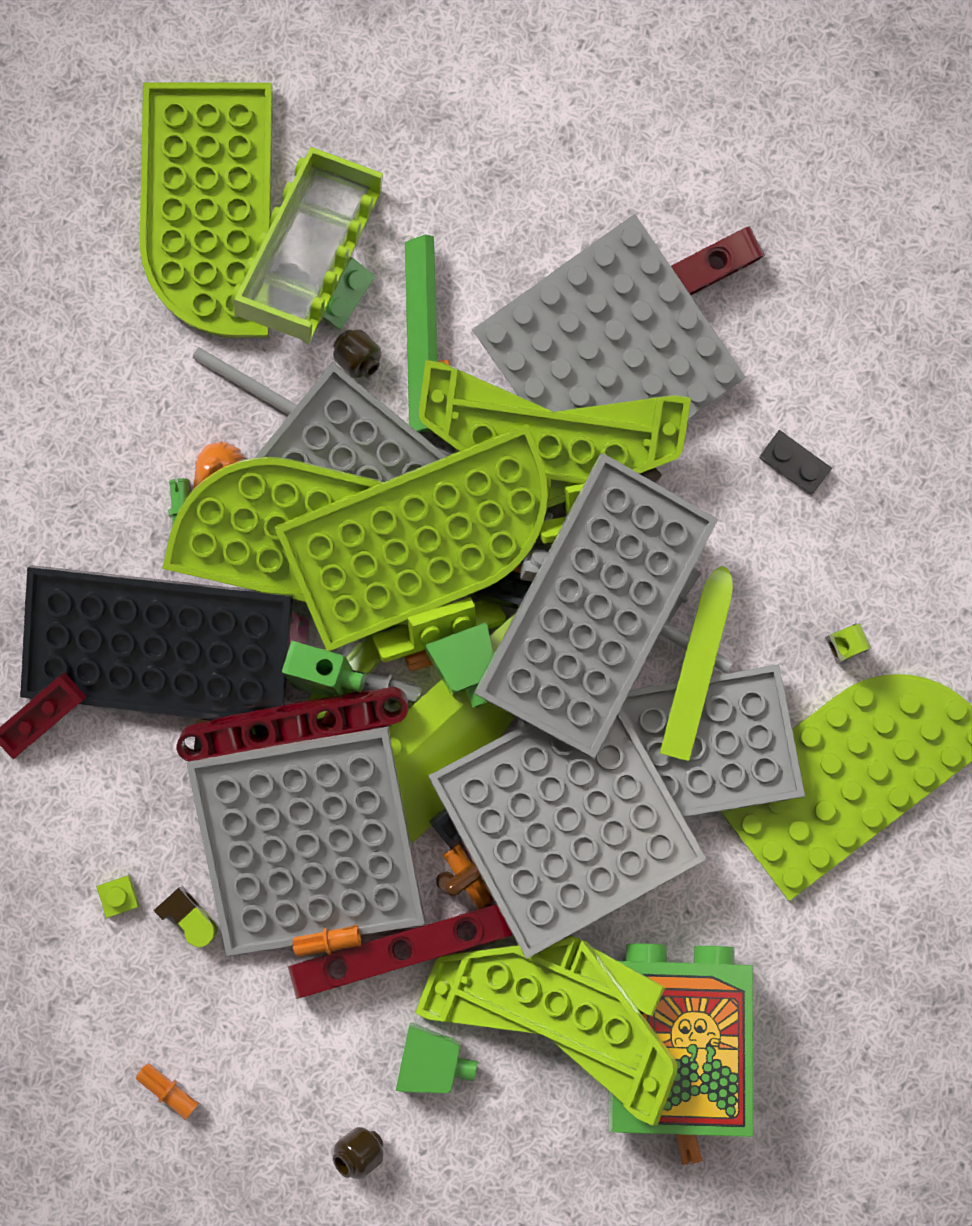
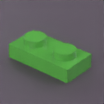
(348, 293)

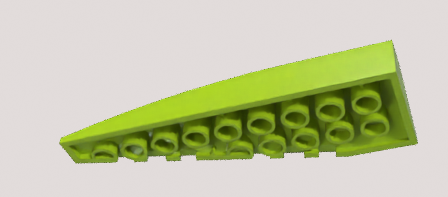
(437, 734)

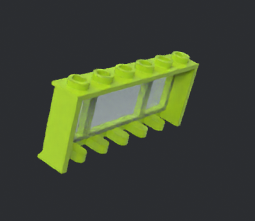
(307, 244)

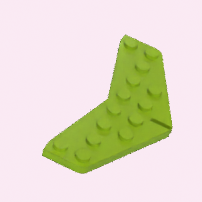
(569, 441)
(574, 1007)

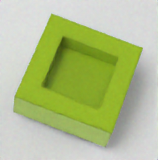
(118, 896)

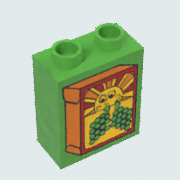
(709, 1032)

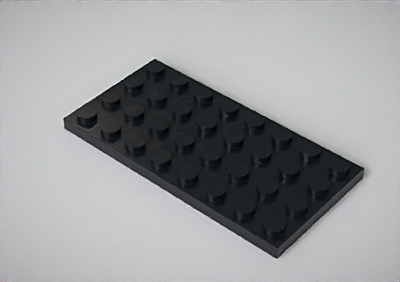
(155, 642)

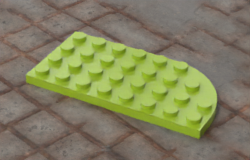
(204, 196)
(231, 519)
(418, 538)
(860, 768)

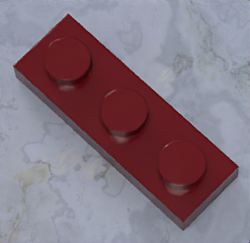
(39, 715)

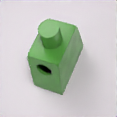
(463, 660)
(320, 671)
(432, 1062)

